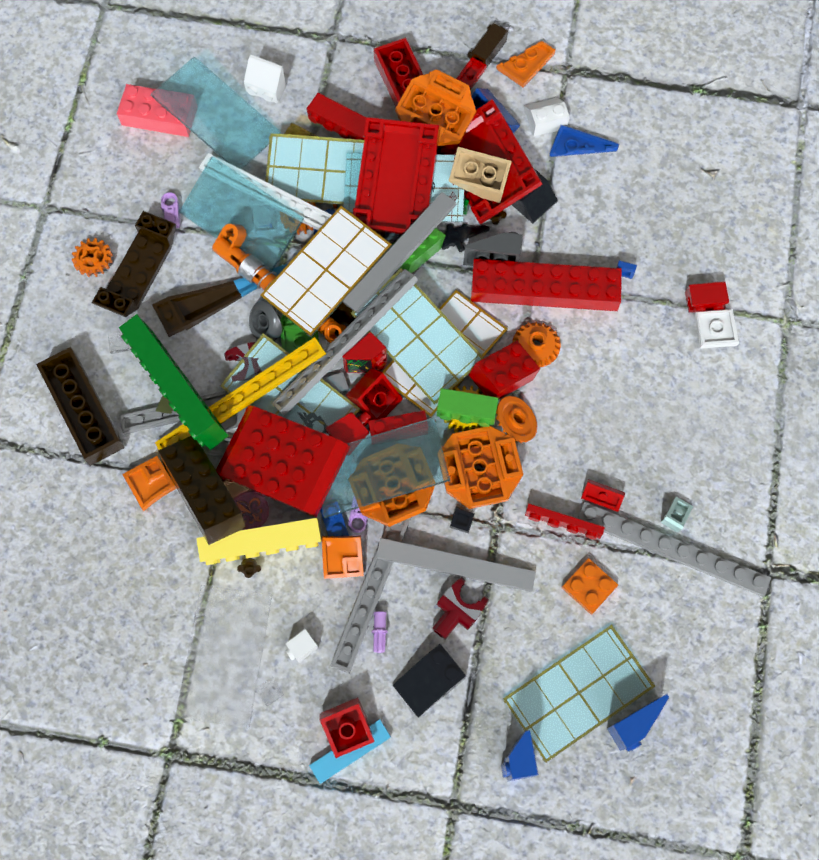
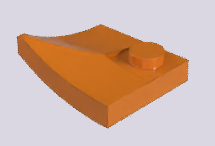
(149, 482)
(342, 556)

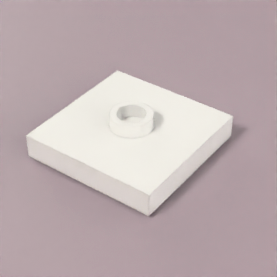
(716, 328)

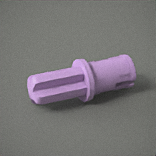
(379, 632)

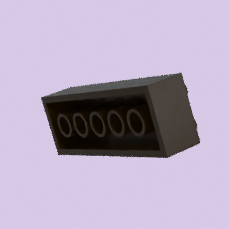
(80, 406)
(202, 490)

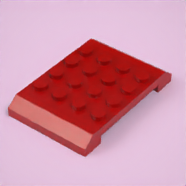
(493, 136)
(395, 173)
(283, 460)

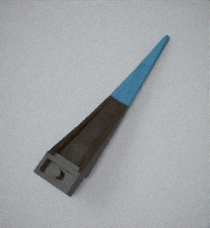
(193, 307)

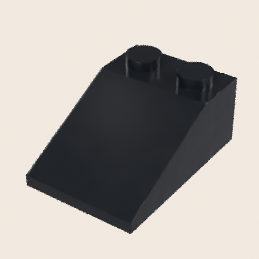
(429, 680)

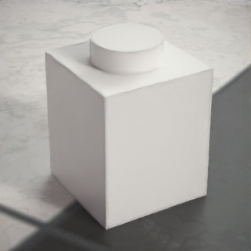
(301, 646)

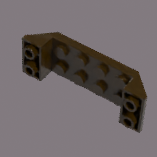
(138, 266)

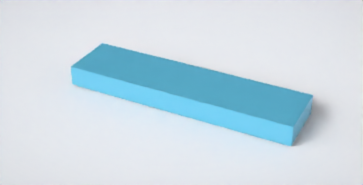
(329, 765)

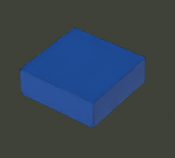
(627, 269)

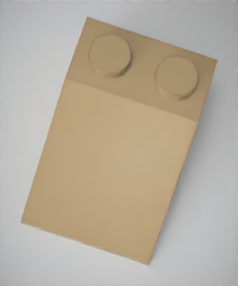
(480, 173)

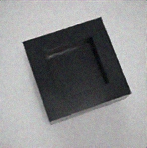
(462, 520)

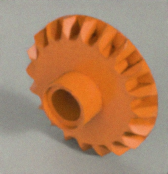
(550, 342)
(516, 419)

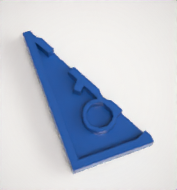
(575, 142)

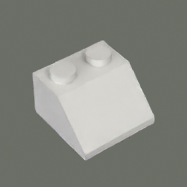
(264, 79)
(546, 116)

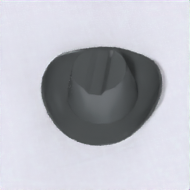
(264, 320)

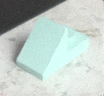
(677, 514)

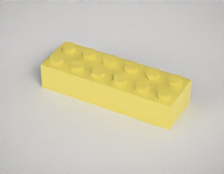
(261, 539)

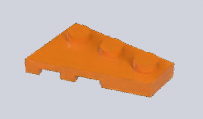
(528, 64)

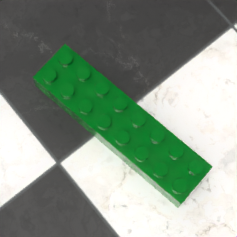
(172, 383)

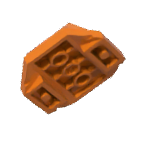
(442, 95)
(491, 450)
(399, 508)

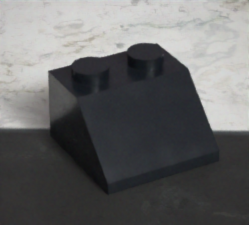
(536, 202)

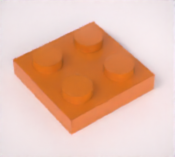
(590, 586)

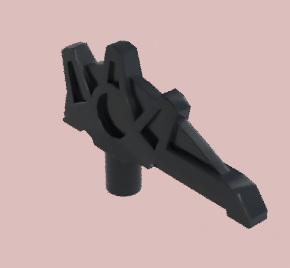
(458, 235)

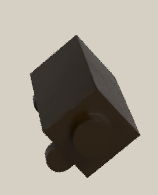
(489, 44)

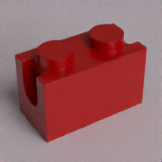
(706, 297)

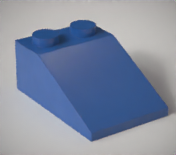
(636, 726)

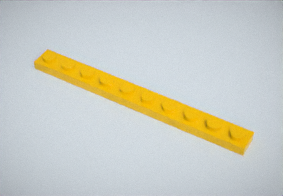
(255, 388)

